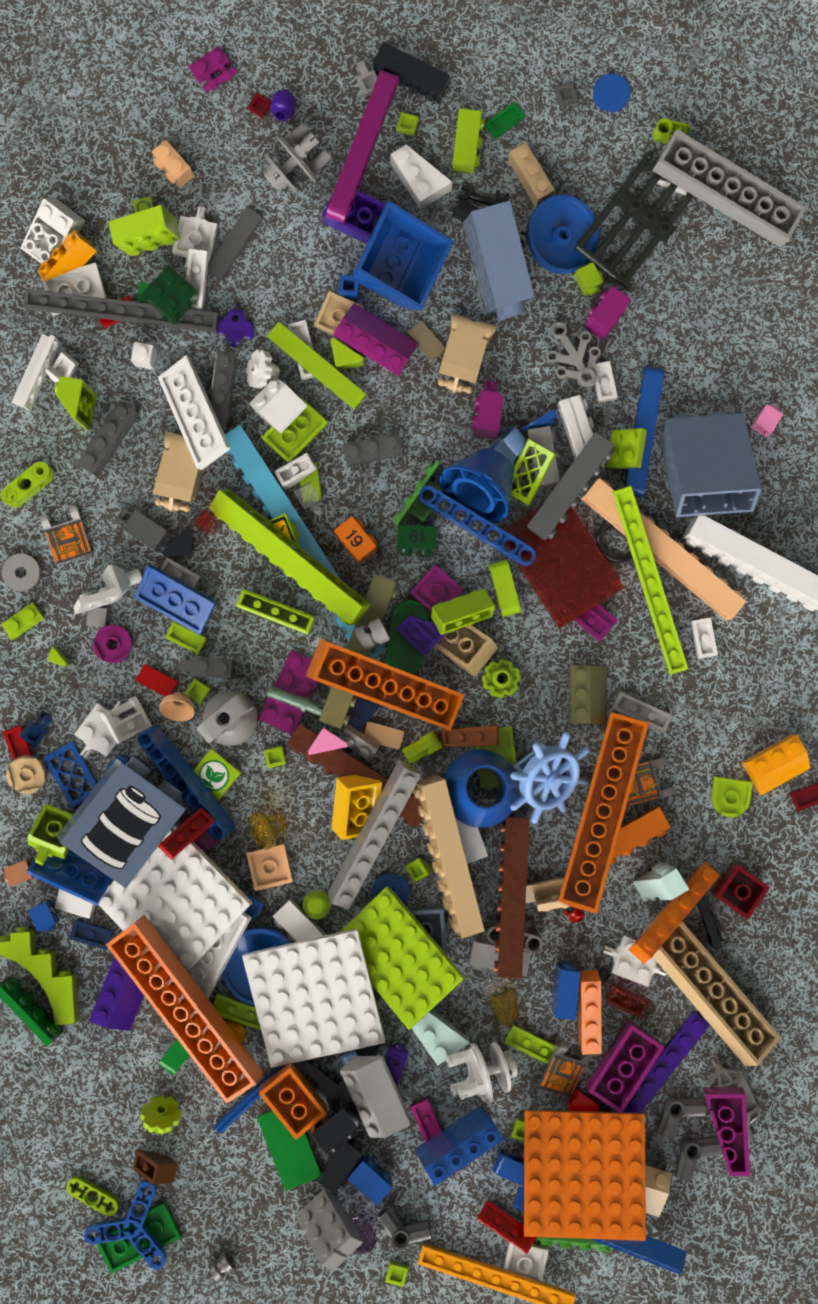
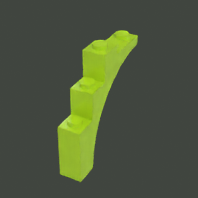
(59, 987)

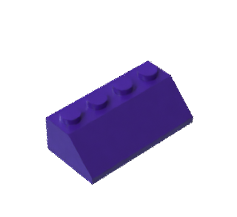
(117, 1000)

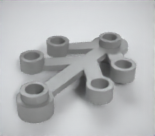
(575, 358)

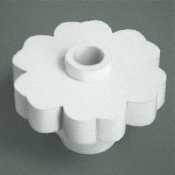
(261, 369)

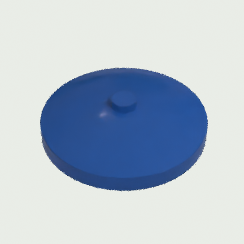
(556, 229)
(251, 940)

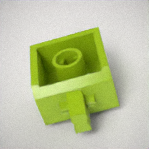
(42, 839)

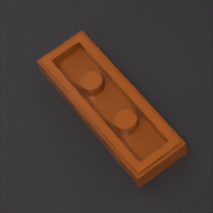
(471, 736)

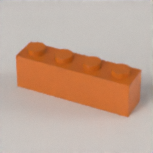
(640, 831)
(589, 1012)

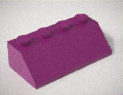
(375, 339)

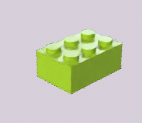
(144, 230)

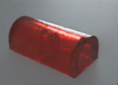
(206, 523)
(627, 1001)

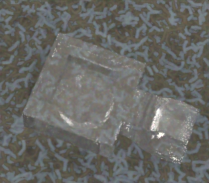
(308, 497)

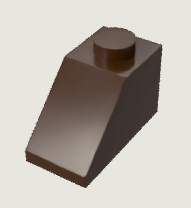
(155, 1167)

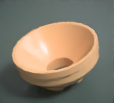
(176, 710)

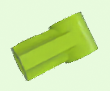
(424, 746)

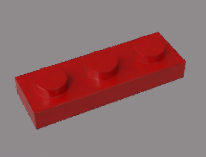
(186, 833)
(505, 1226)

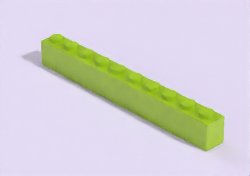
(289, 557)

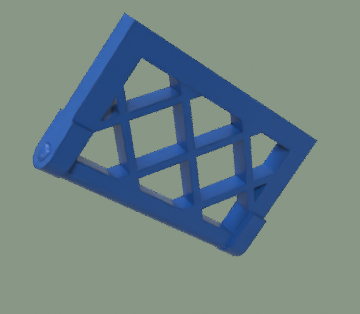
(78, 759)

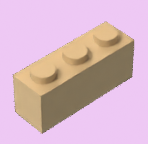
(530, 174)

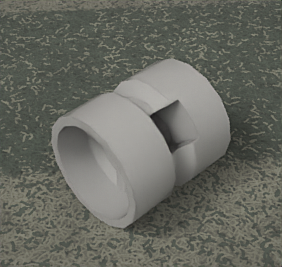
(372, 634)

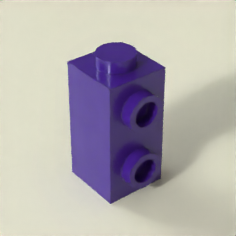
(396, 1060)

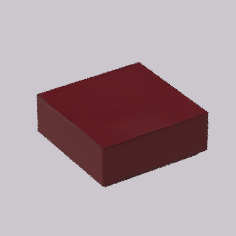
(259, 106)

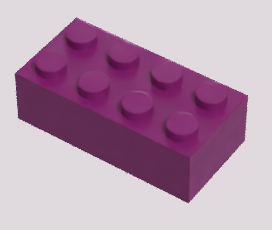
(624, 1066)

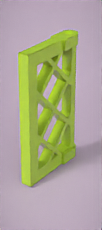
(543, 470)

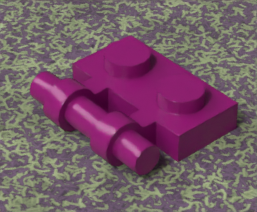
(210, 65)

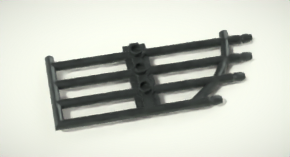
(646, 217)

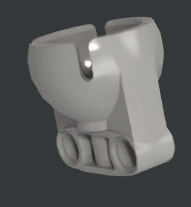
(242, 719)

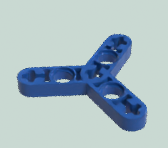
(134, 1236)

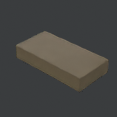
(427, 341)

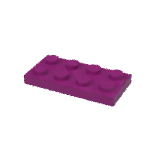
(294, 680)

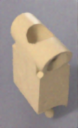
(464, 352)
(177, 474)

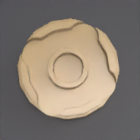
(26, 774)

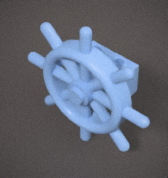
(543, 773)

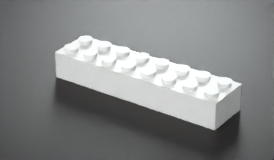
(753, 560)

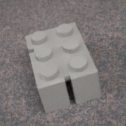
(328, 1229)

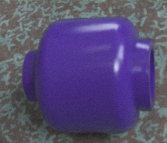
(283, 105)

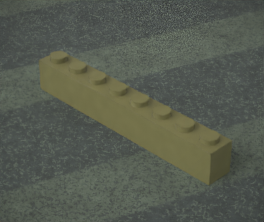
(338, 701)

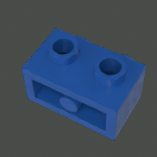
(370, 1179)

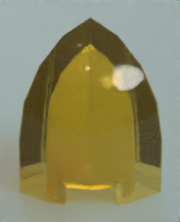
(504, 1006)

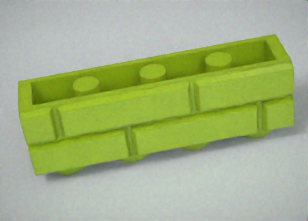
(276, 612)

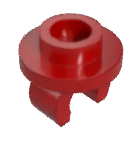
(576, 916)

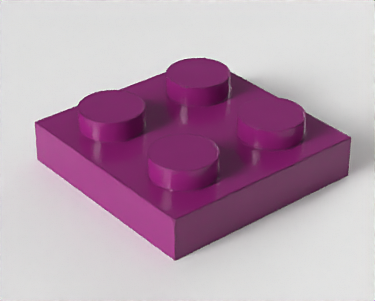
(436, 588)

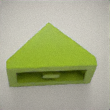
(345, 357)

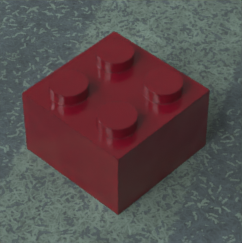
(740, 890)

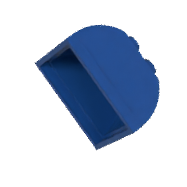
(402, 258)

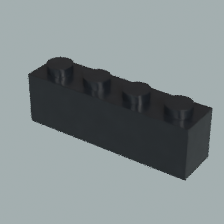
(412, 73)

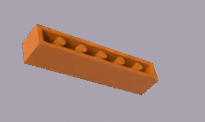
(673, 913)

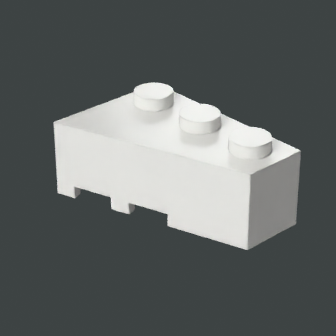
(419, 176)

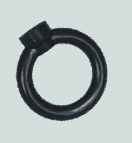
(600, 544)

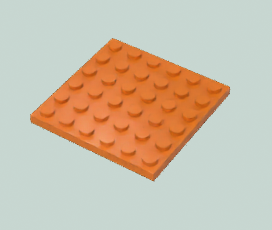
(584, 1175)

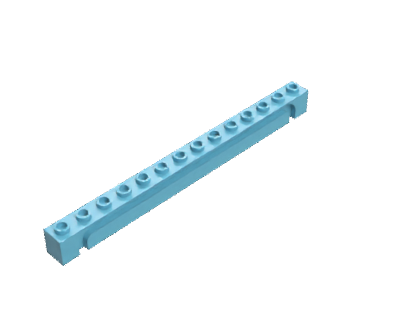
(276, 502)

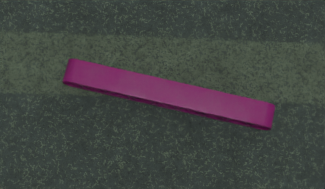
(362, 146)

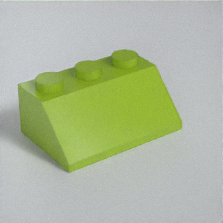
(77, 399)

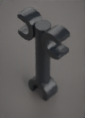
(480, 198)

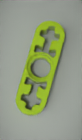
(93, 1203)

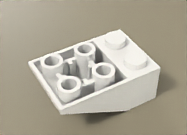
(50, 228)

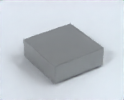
(97, 617)

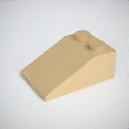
(467, 648)

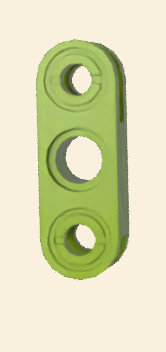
(17, 487)

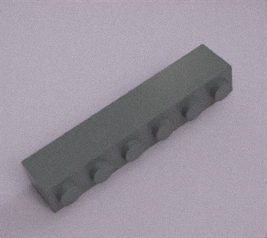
(570, 486)

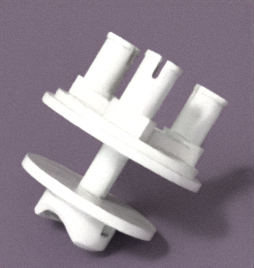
(479, 1074)

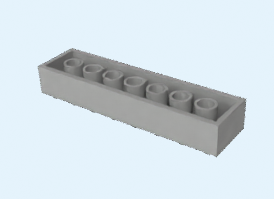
(729, 188)

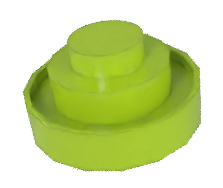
(316, 904)

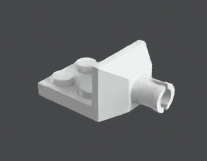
(116, 583)

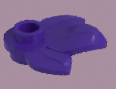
(235, 330)

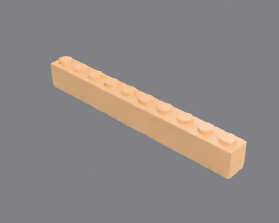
(671, 555)

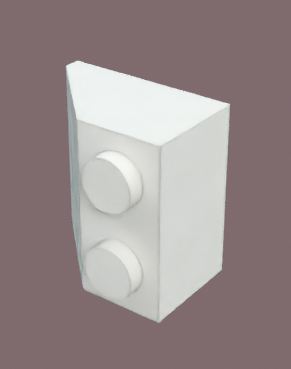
(277, 405)

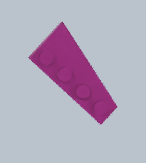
(729, 1118)

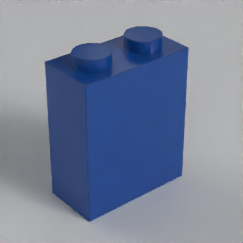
(565, 990)

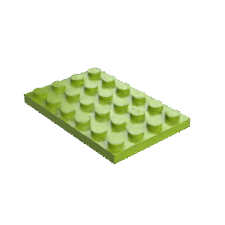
(403, 958)

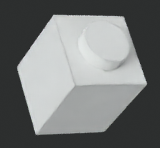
(144, 355)

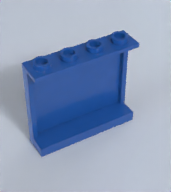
(458, 1145)

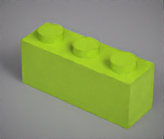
(467, 140)
(462, 611)

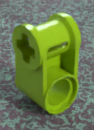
(669, 127)

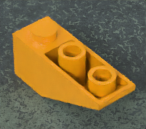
(70, 255)

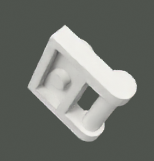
(128, 726)

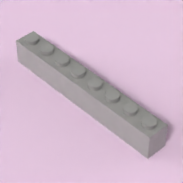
(373, 834)

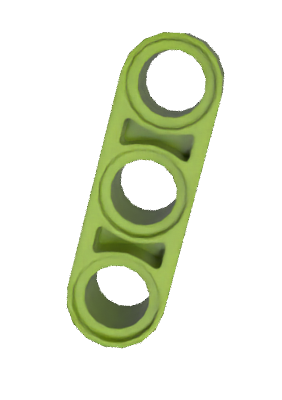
(505, 588)

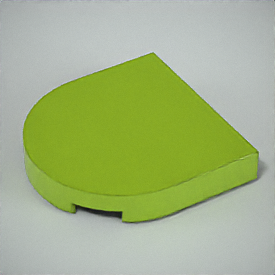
(731, 796)

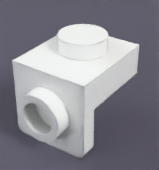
(64, 366)

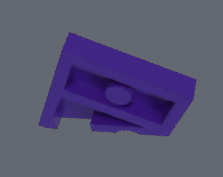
(420, 634)

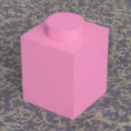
(767, 420)

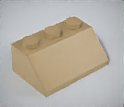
(656, 1190)

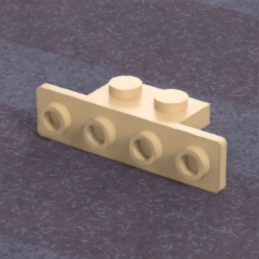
(545, 894)

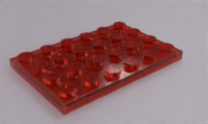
(567, 570)

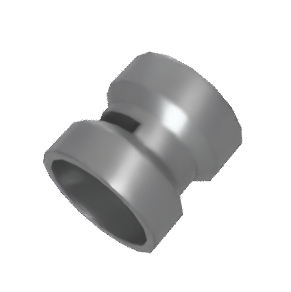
(222, 1265)

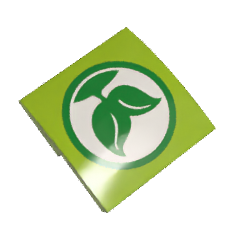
(216, 773)

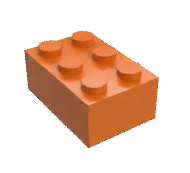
(293, 1100)

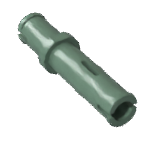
(304, 704)

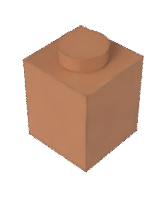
(18, 872)

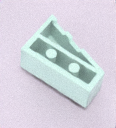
(660, 882)
(439, 1037)

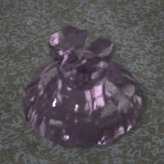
(367, 1235)

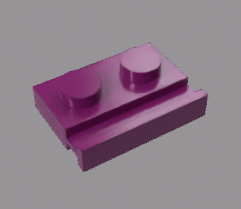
(597, 622)

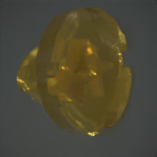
(263, 829)

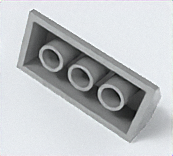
(375, 1095)

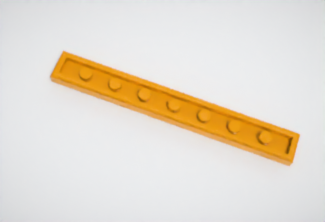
(493, 1276)

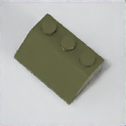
(587, 694)

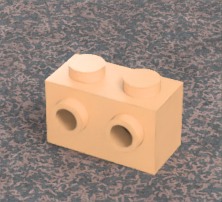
(172, 163)

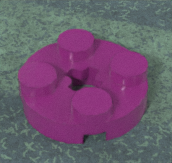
(103, 638)

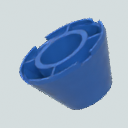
(481, 483)
(456, 780)

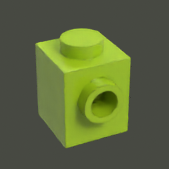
(589, 279)

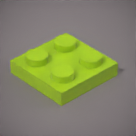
(627, 448)

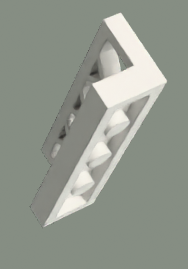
(35, 372)

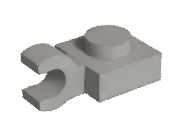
(366, 79)

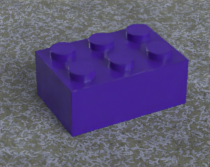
(361, 217)

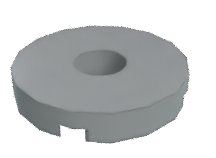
(10, 568)

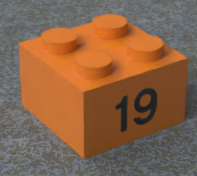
(355, 539)

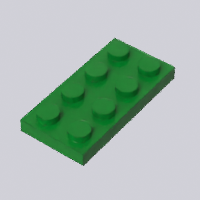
(28, 1011)

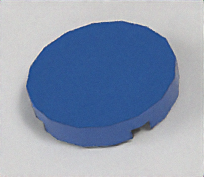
(611, 92)
(395, 882)

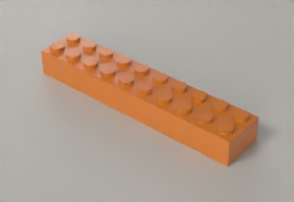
(603, 813)
(185, 1009)

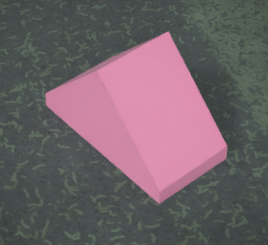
(326, 741)

